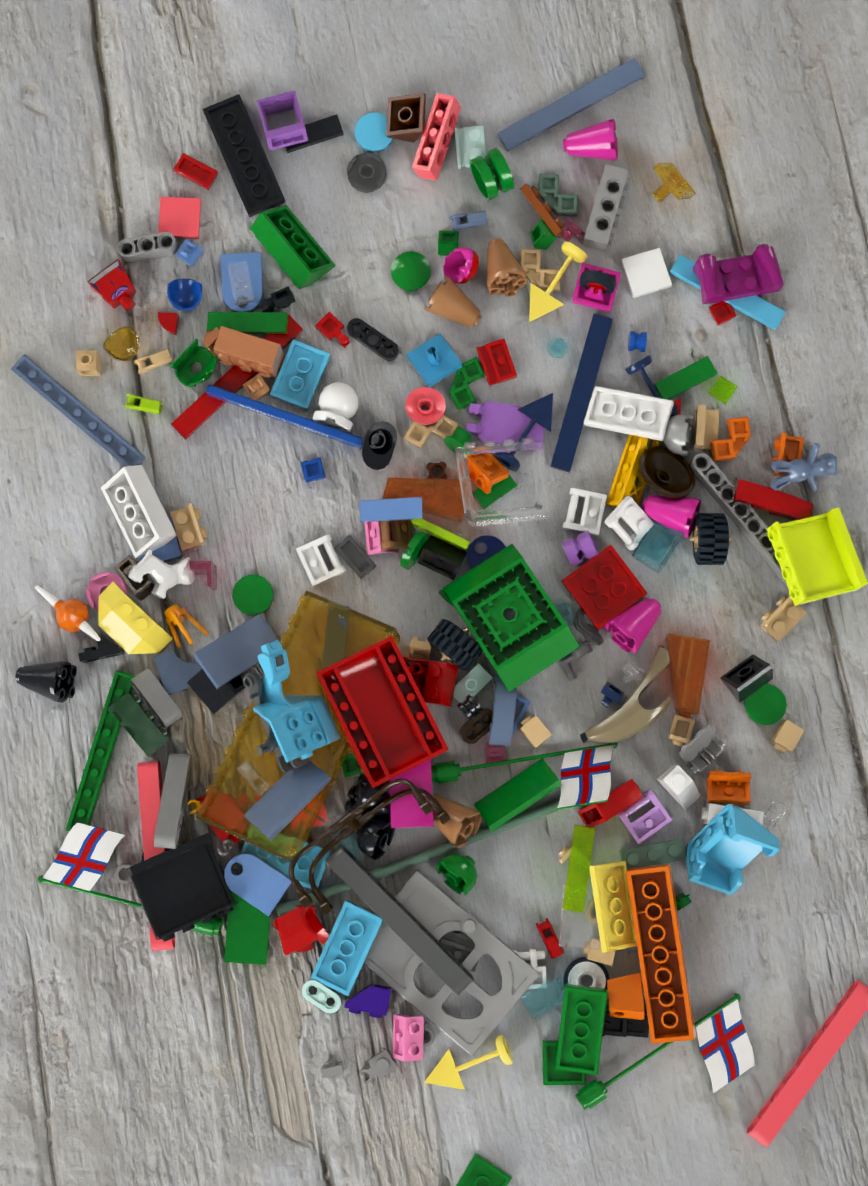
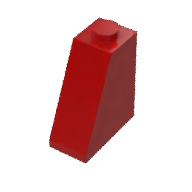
(618, 800)

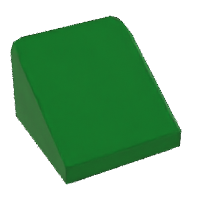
(542, 236)
(447, 242)

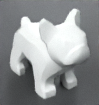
(163, 574)

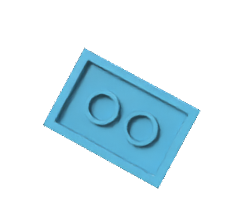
(300, 375)

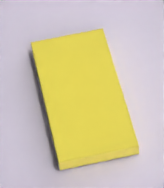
(613, 906)

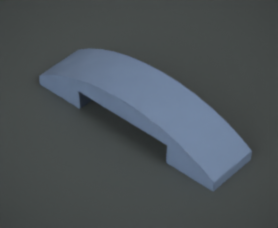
(503, 714)

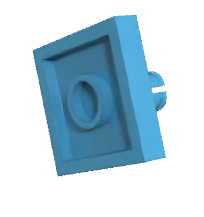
(434, 360)

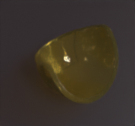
(122, 344)

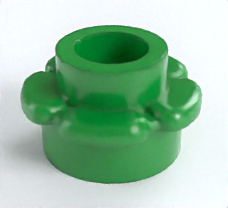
(682, 900)

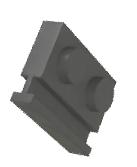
(458, 945)

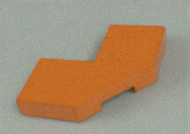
(729, 448)

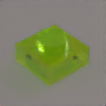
(722, 390)

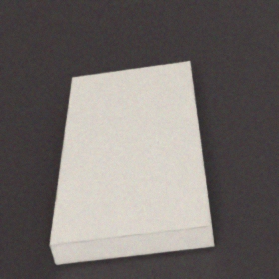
(628, 413)

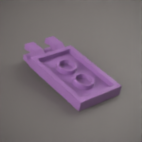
(501, 422)

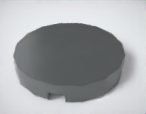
(366, 172)

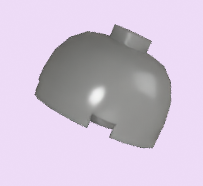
(679, 434)

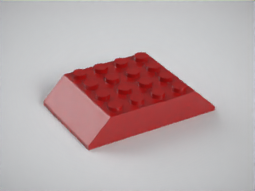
(381, 712)

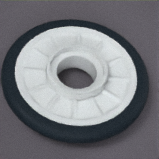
(582, 967)

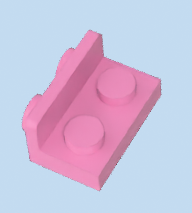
(408, 1037)

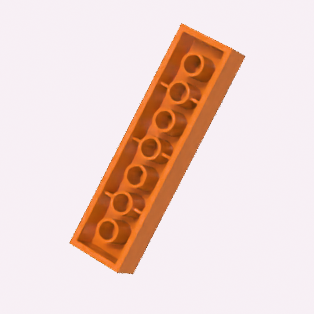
(661, 953)

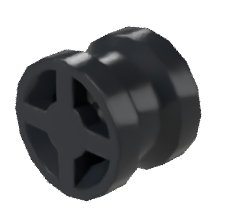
(469, 707)

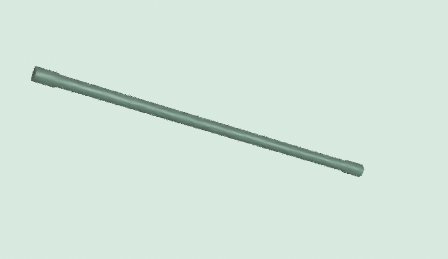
(427, 854)

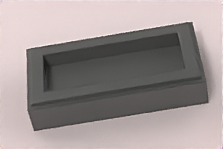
(355, 557)

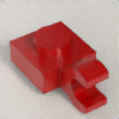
(331, 328)

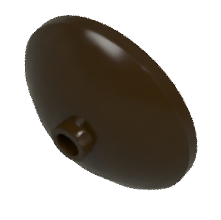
(666, 473)

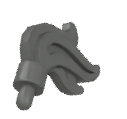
(587, 630)

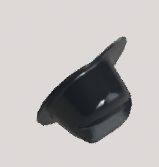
(379, 445)

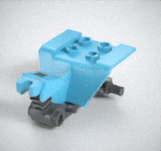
(292, 722)

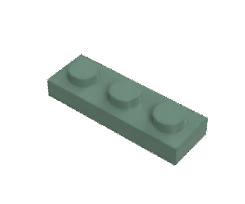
(654, 854)

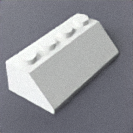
(138, 510)

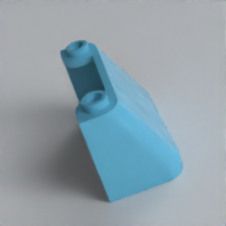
(726, 848)

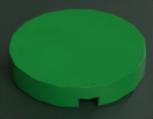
(415, 548)
(253, 595)
(766, 705)

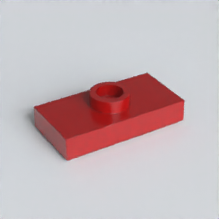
(195, 171)

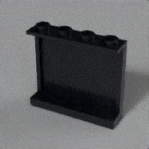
(181, 888)

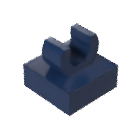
(611, 694)

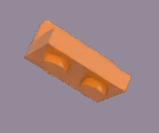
(787, 449)
(728, 787)

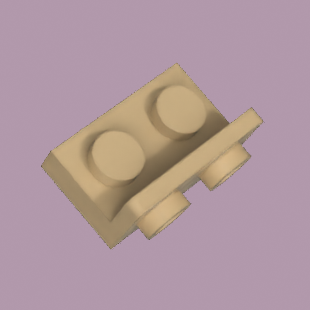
(188, 527)
(783, 618)

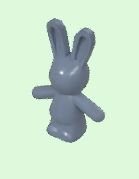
(800, 470)

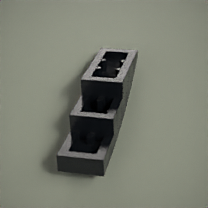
(625, 1027)

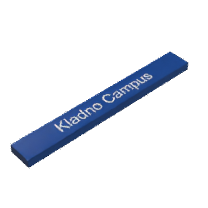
(284, 416)

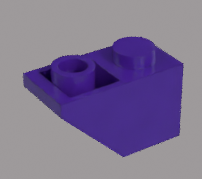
(370, 999)

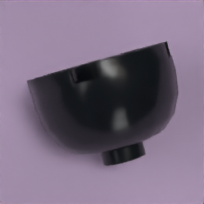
(374, 836)

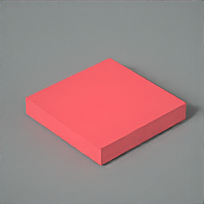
(180, 217)

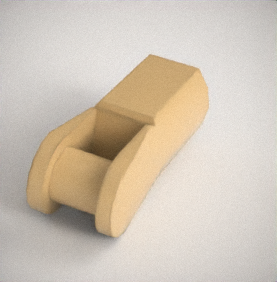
(157, 359)

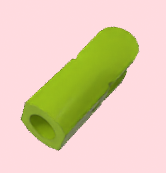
(145, 405)

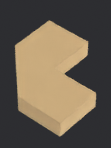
(539, 277)
(419, 433)

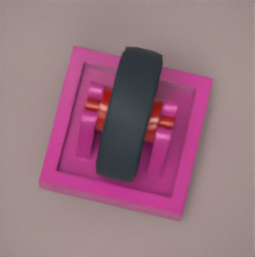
(596, 287)

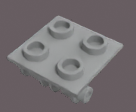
(699, 747)

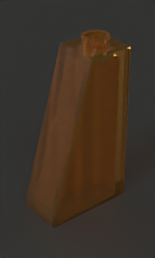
(687, 671)

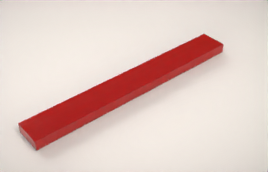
(231, 381)

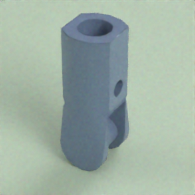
(472, 219)

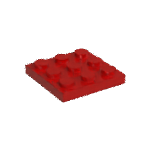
(604, 587)

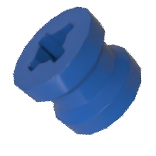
(637, 341)

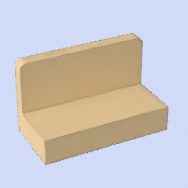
(705, 427)

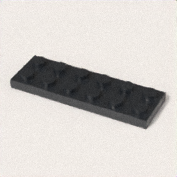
(244, 155)

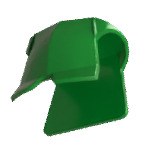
(191, 355)

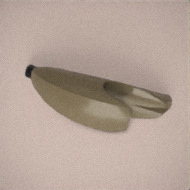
(631, 717)

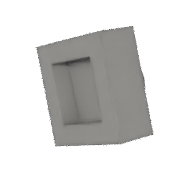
(332, 1068)

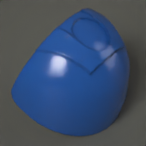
(184, 294)

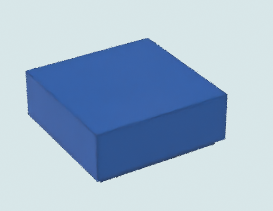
(313, 470)

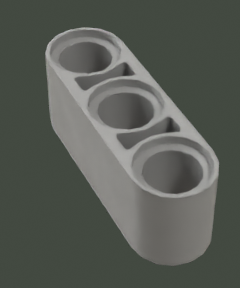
(138, 244)
(156, 698)

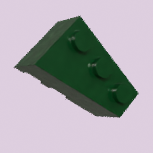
(139, 723)

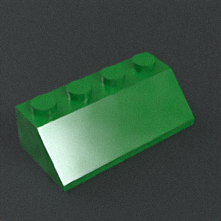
(291, 246)

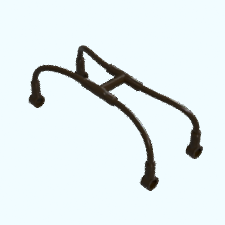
(354, 824)

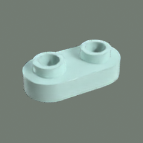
(320, 997)

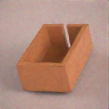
(248, 352)

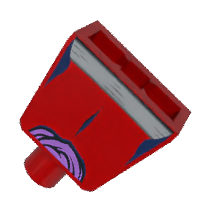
(114, 286)

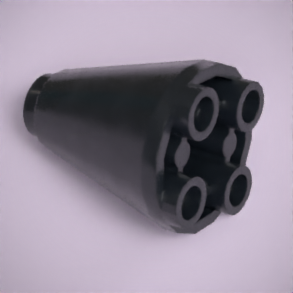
(49, 679)
(362, 792)

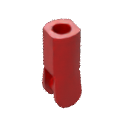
(550, 941)

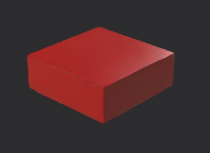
(722, 312)

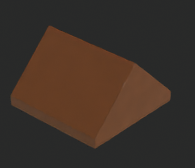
(406, 117)

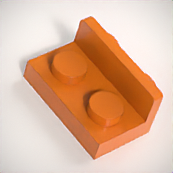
(486, 470)

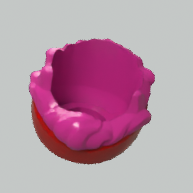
(461, 265)

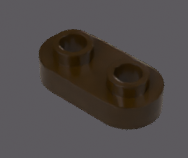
(479, 728)

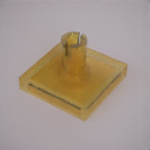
(673, 182)

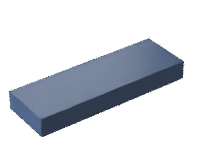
(391, 509)

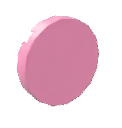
(99, 584)

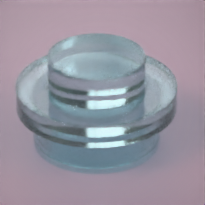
(557, 347)

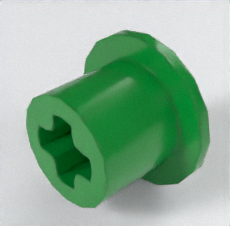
(457, 439)

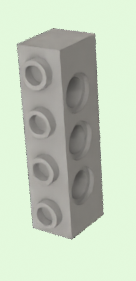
(611, 177)

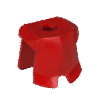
(300, 929)

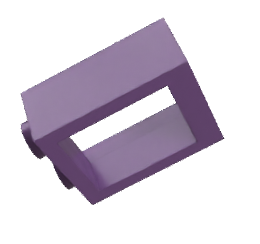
(285, 135)

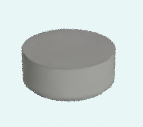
(122, 875)

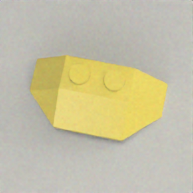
(129, 623)

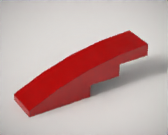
(771, 500)

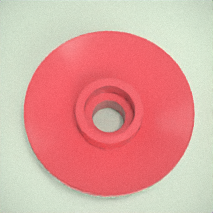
(427, 398)

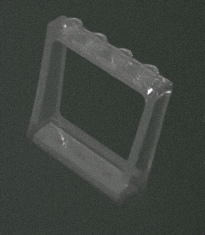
(539, 511)

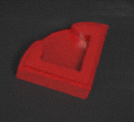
(169, 321)

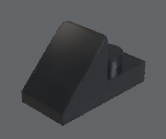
(106, 650)

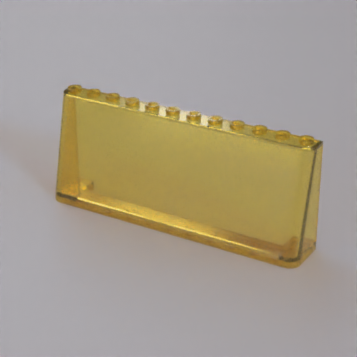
(311, 644)

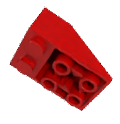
(434, 680)

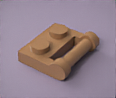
(401, 534)

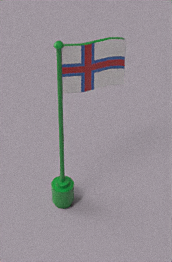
(583, 773)
(84, 860)
(721, 1044)

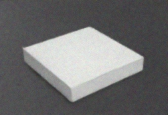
(646, 273)

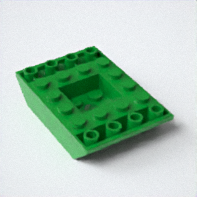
(515, 646)

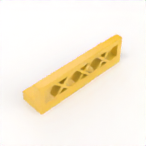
(628, 470)

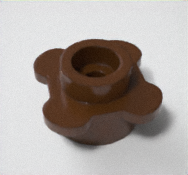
(432, 467)

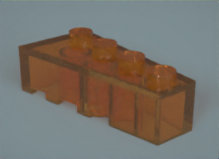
(438, 496)

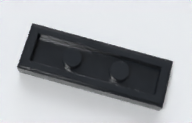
(319, 132)

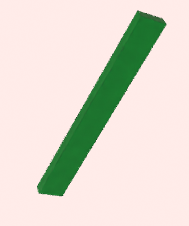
(99, 755)

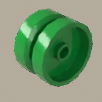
(492, 174)

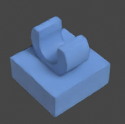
(189, 252)

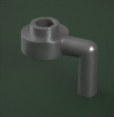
(578, 653)

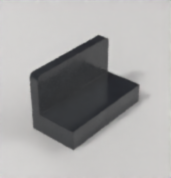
(441, 557)

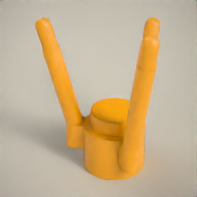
(175, 616)

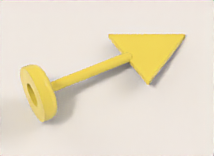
(543, 302)
(447, 1073)

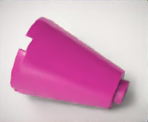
(594, 141)
(673, 513)
(634, 624)

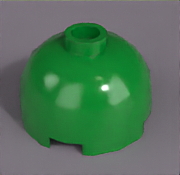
(459, 872)

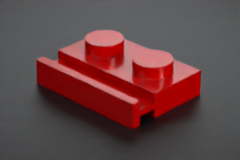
(496, 362)

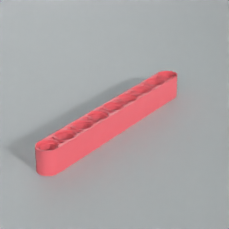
(150, 795)
(810, 1064)

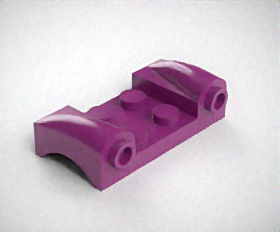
(738, 276)

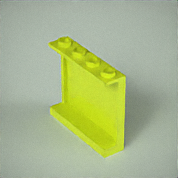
(817, 557)

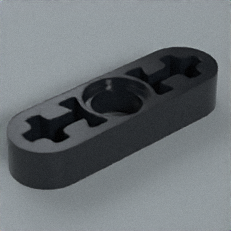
(357, 336)

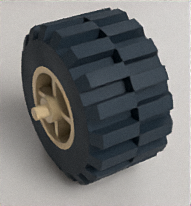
(710, 539)
(455, 644)

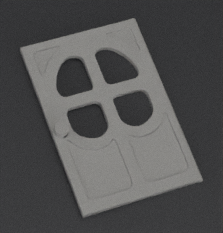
(396, 964)

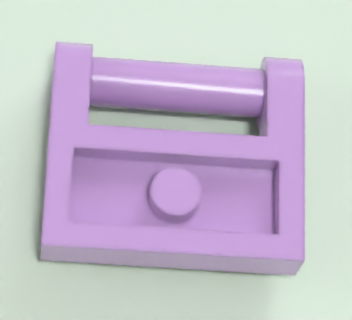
(649, 821)

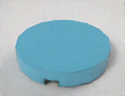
(371, 132)

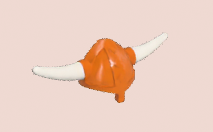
(70, 614)

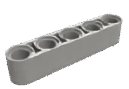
(173, 801)

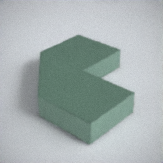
(560, 203)

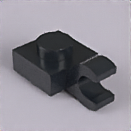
(278, 299)

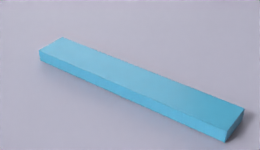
(751, 306)

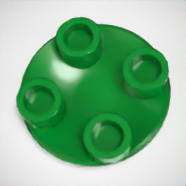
(410, 271)

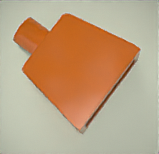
(626, 997)

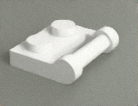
(591, 513)
(634, 518)
(314, 563)

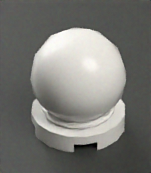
(337, 405)

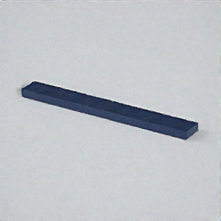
(581, 393)

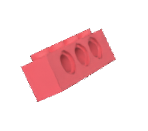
(436, 137)

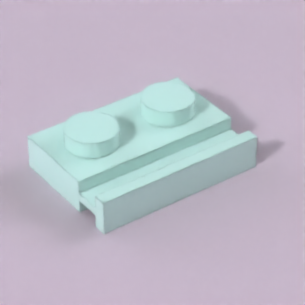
(469, 144)

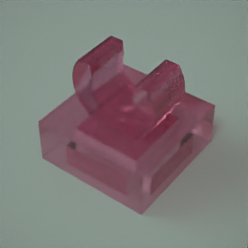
(572, 229)
(495, 754)

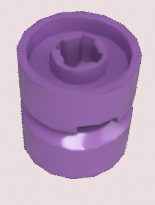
(580, 548)

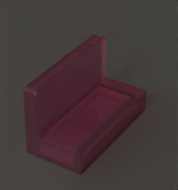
(206, 568)

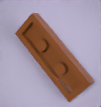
(543, 209)

